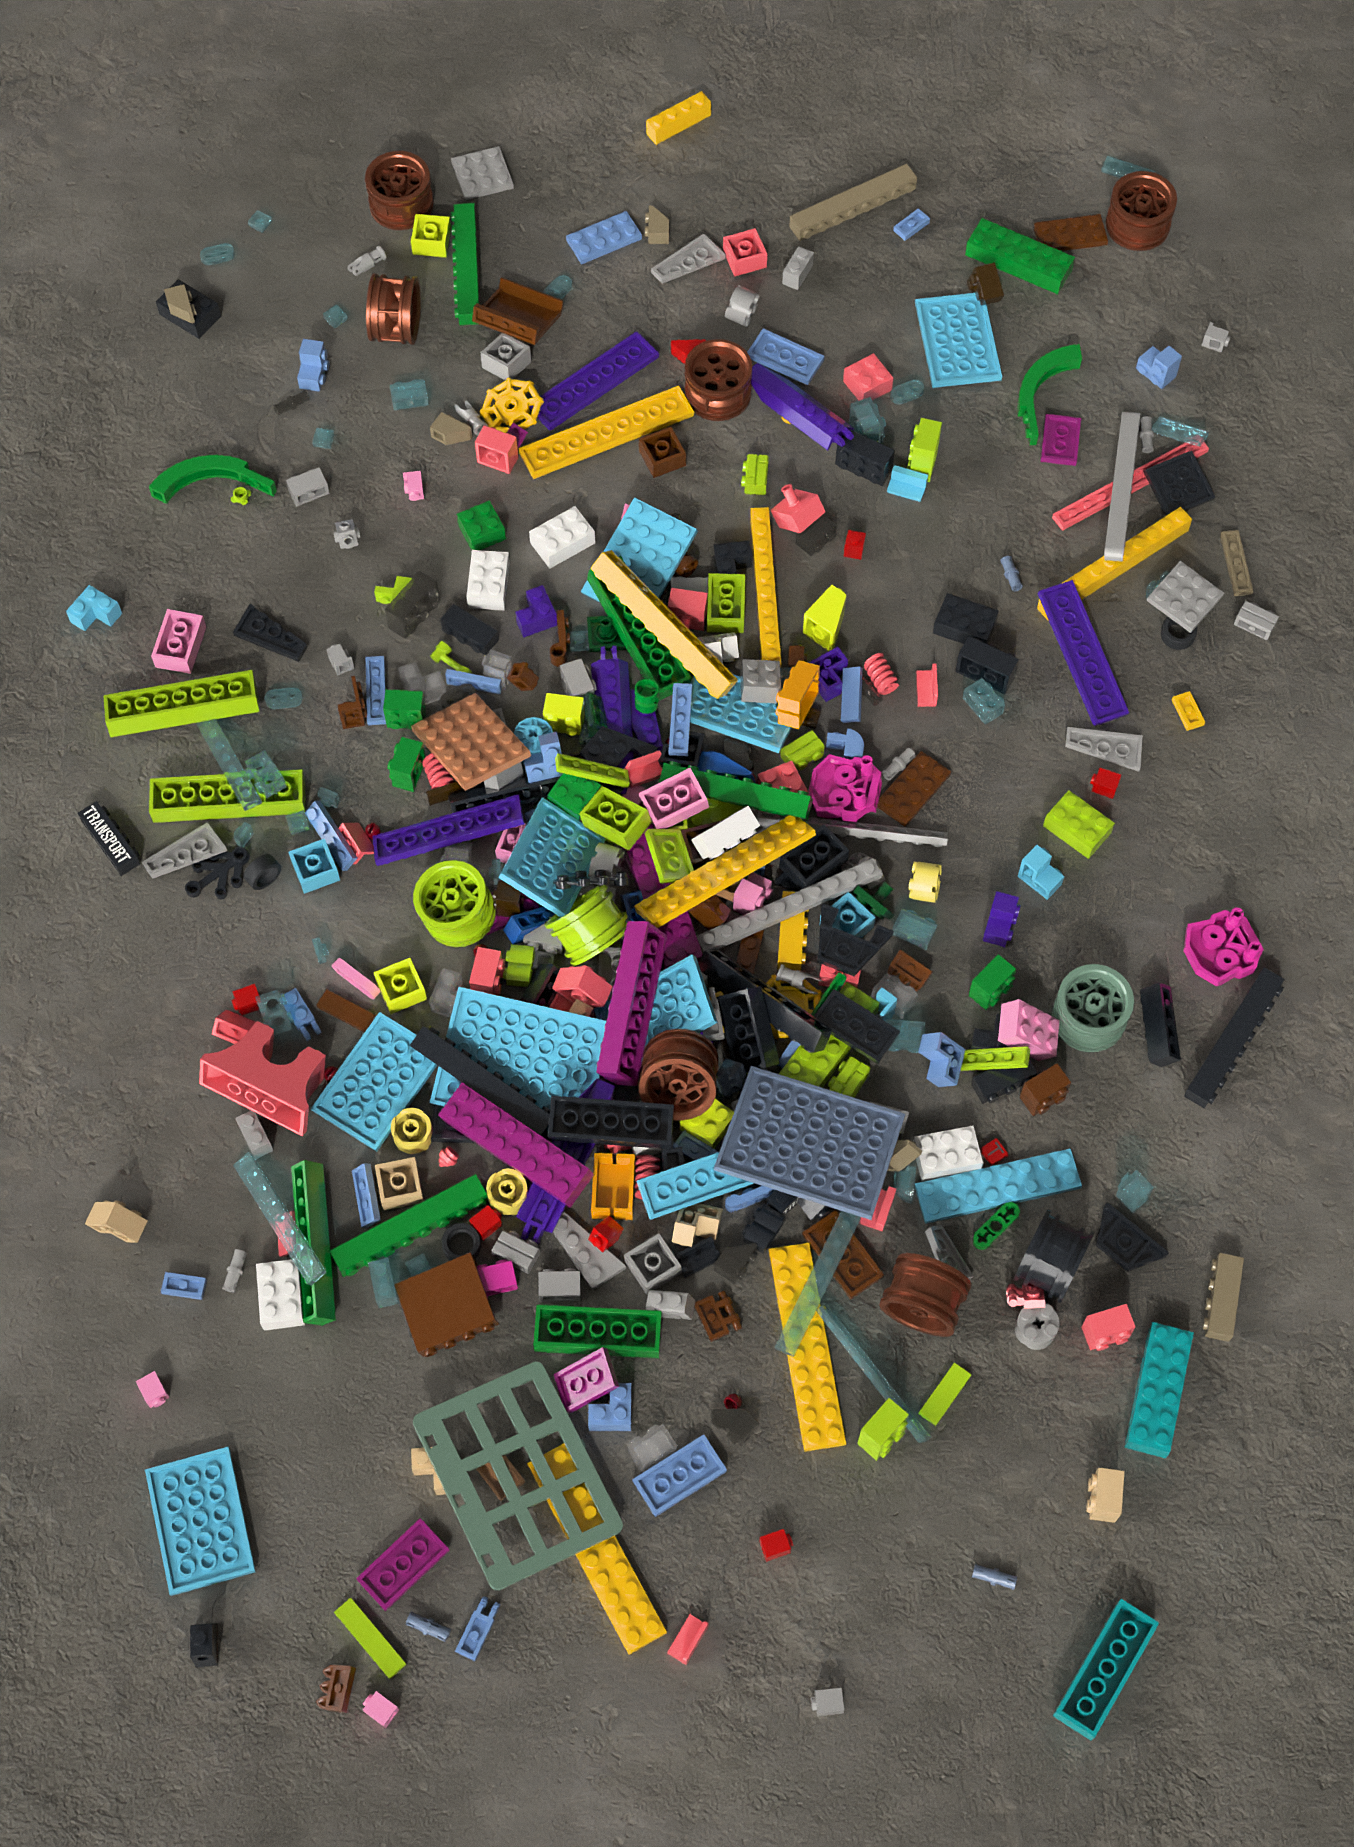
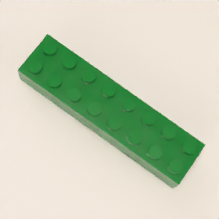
(648, 654)

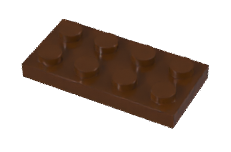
(1072, 232)
(913, 788)
(856, 1268)

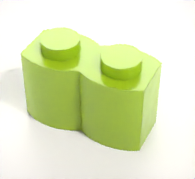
(520, 965)

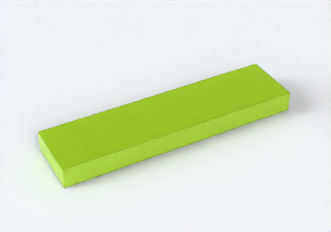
(592, 770)
(996, 1058)
(370, 1638)

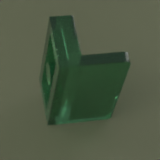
(594, 713)

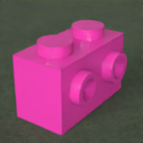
(498, 1277)

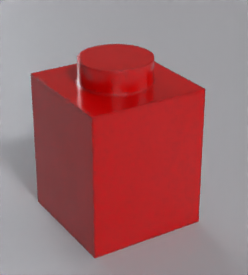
(854, 544)
(1105, 782)
(245, 999)
(486, 1222)
(605, 1234)
(775, 1544)

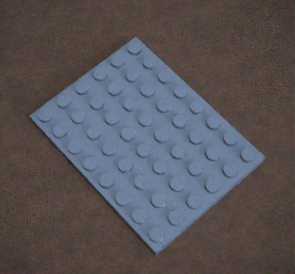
(810, 1142)

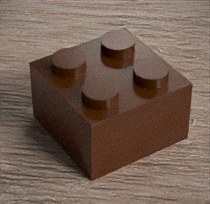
(662, 452)
(1045, 1090)

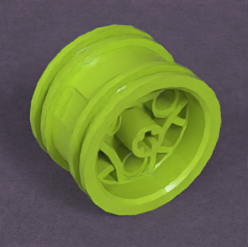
(446, 892)
(589, 925)

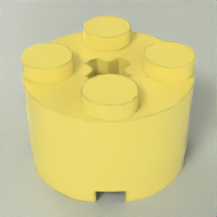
(925, 881)
(409, 1141)
(502, 1182)

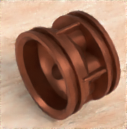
(393, 309)
(722, 363)

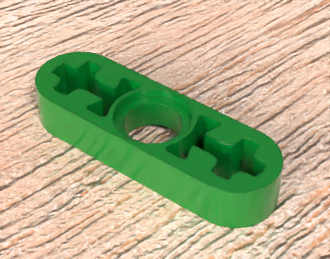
(1002, 1212)

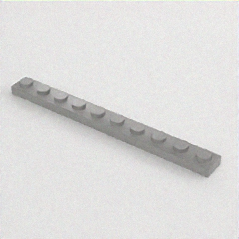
(864, 830)
(790, 906)

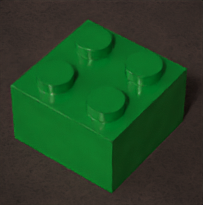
(481, 526)
(403, 708)
(406, 764)
(573, 794)
(992, 982)

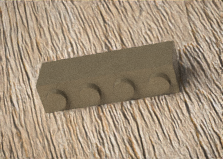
(1223, 1297)

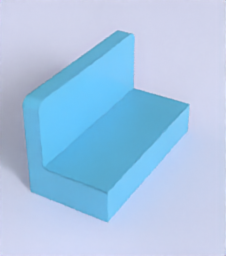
(907, 483)
(887, 1004)

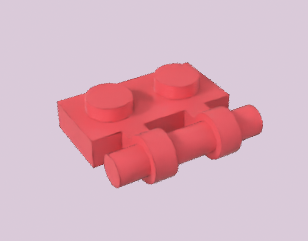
(1028, 1295)

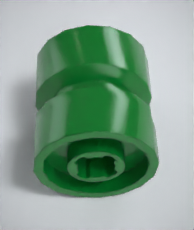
(646, 696)

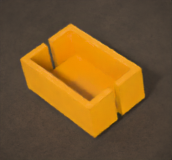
(798, 694)
(613, 1186)

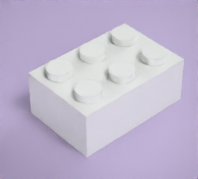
(562, 537)
(488, 580)
(726, 833)
(948, 1153)
(279, 1295)

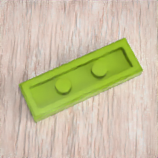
(945, 1394)

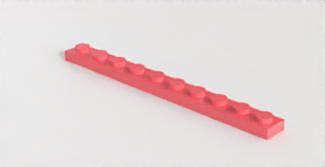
(1102, 497)

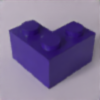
(539, 614)
(831, 667)
(1002, 915)

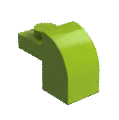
(386, 595)

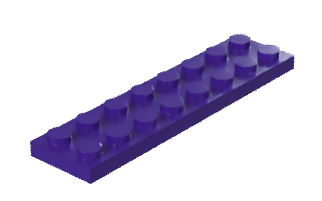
(595, 380)
(1083, 653)
(448, 830)

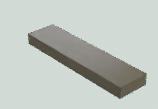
(1236, 563)

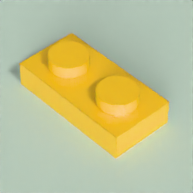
(1188, 711)

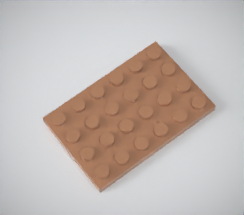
(470, 741)

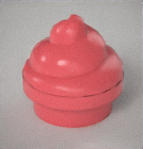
(448, 1157)

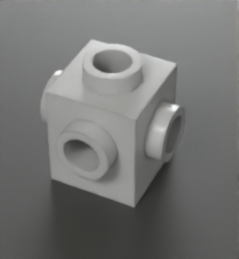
(346, 534)

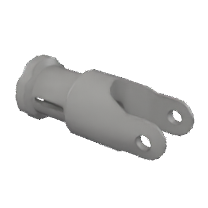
(367, 261)
(471, 417)
(795, 978)

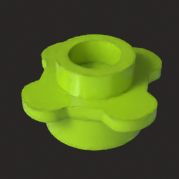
(240, 491)

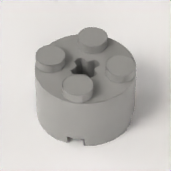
(742, 305)
(607, 858)
(1030, 1334)

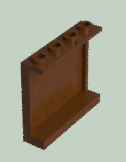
(519, 311)
(446, 1305)

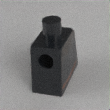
(204, 1644)

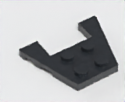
(611, 748)
(843, 950)

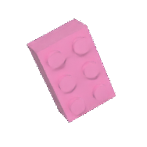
(178, 641)
(674, 799)
(1028, 1026)

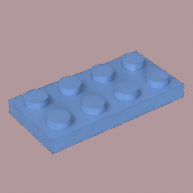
(603, 237)
(785, 356)
(679, 1475)

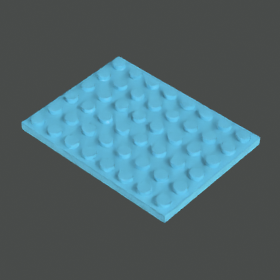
(526, 1043)

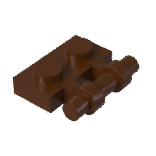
(711, 1318)

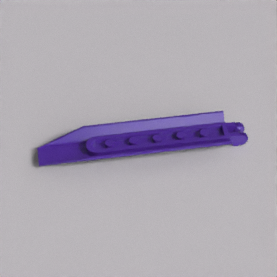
(799, 408)
(612, 684)
(540, 1207)

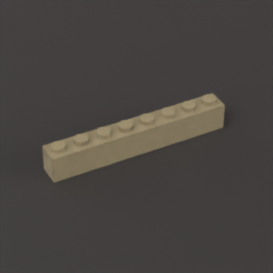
(853, 202)

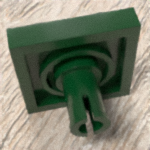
(602, 633)
(876, 900)

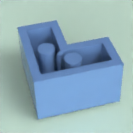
(313, 365)
(1159, 366)
(543, 765)
(945, 1058)
(615, 1415)

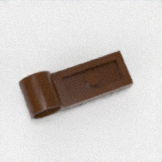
(564, 639)

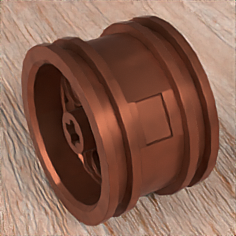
(398, 189)
(1141, 210)
(680, 1071)
(925, 1294)

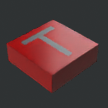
(994, 1152)

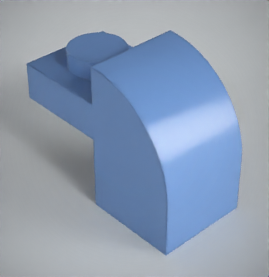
(851, 743)

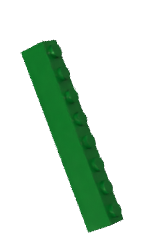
(466, 262)
(746, 792)
(312, 1220)
(409, 1225)

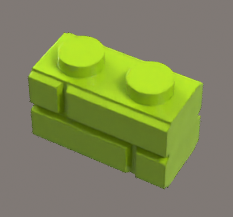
(756, 474)
(803, 750)
(850, 1078)

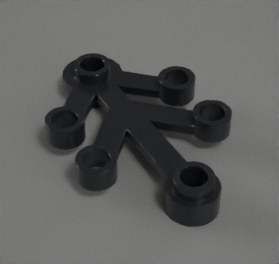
(219, 870)
(582, 879)

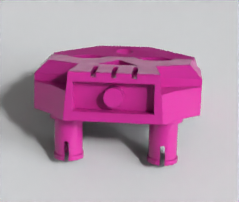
(858, 790)
(1208, 954)

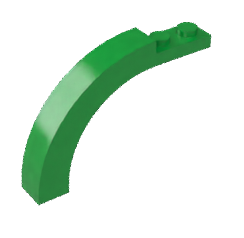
(1047, 366)
(205, 467)

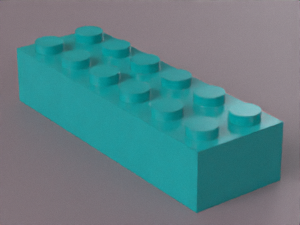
(1159, 1390)
(1106, 1669)

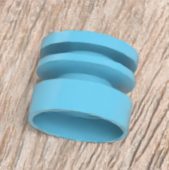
(528, 733)

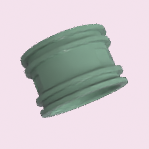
(1081, 988)

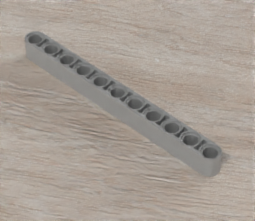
(1122, 487)

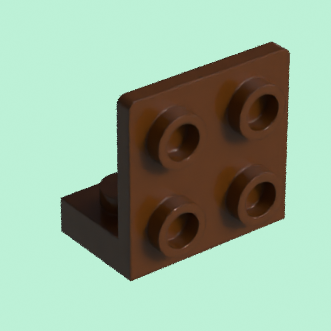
(353, 713)

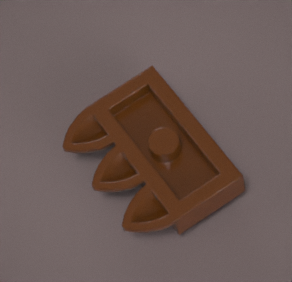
(909, 970)
(337, 1688)

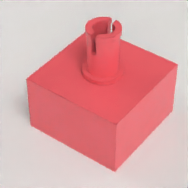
(797, 509)
(689, 607)

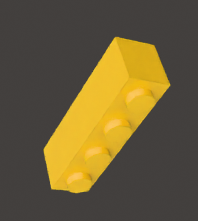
(678, 117)
(792, 940)

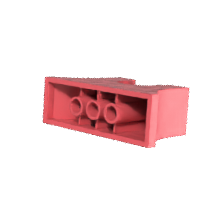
(264, 1087)

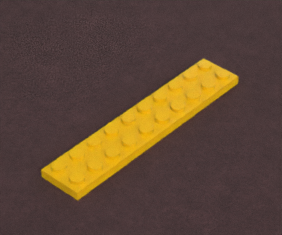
(606, 432)
(724, 870)
(811, 1366)
(606, 1564)

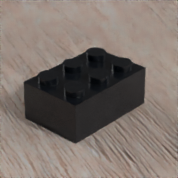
(206, 310)
(865, 458)
(964, 618)
(983, 661)
(814, 858)

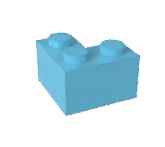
(93, 605)
(1039, 874)

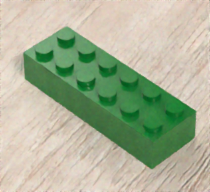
(1020, 256)
(589, 1329)

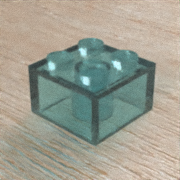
(866, 420)

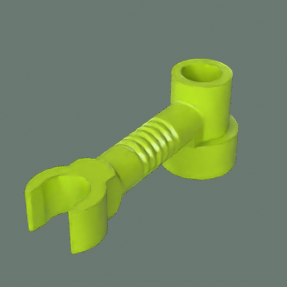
(441, 653)

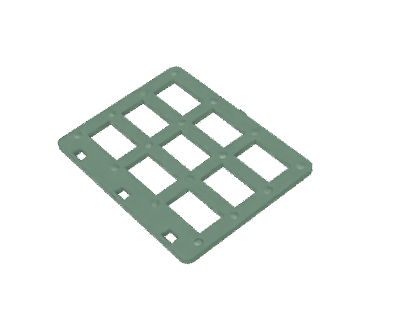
(473, 1516)

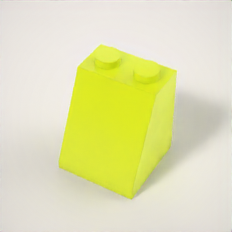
(825, 618)

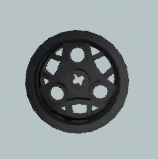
(1054, 1255)

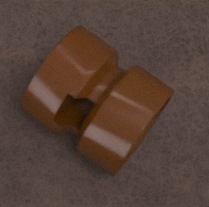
(687, 566)

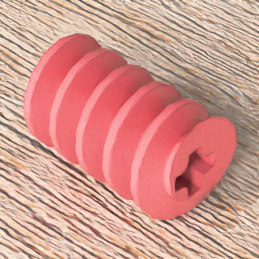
(880, 674)
(436, 772)
(645, 1168)

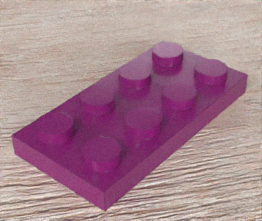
(402, 1564)

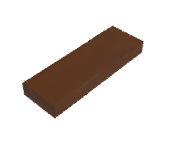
(345, 1011)

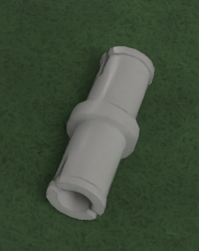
(1146, 434)
(898, 764)
(234, 1270)

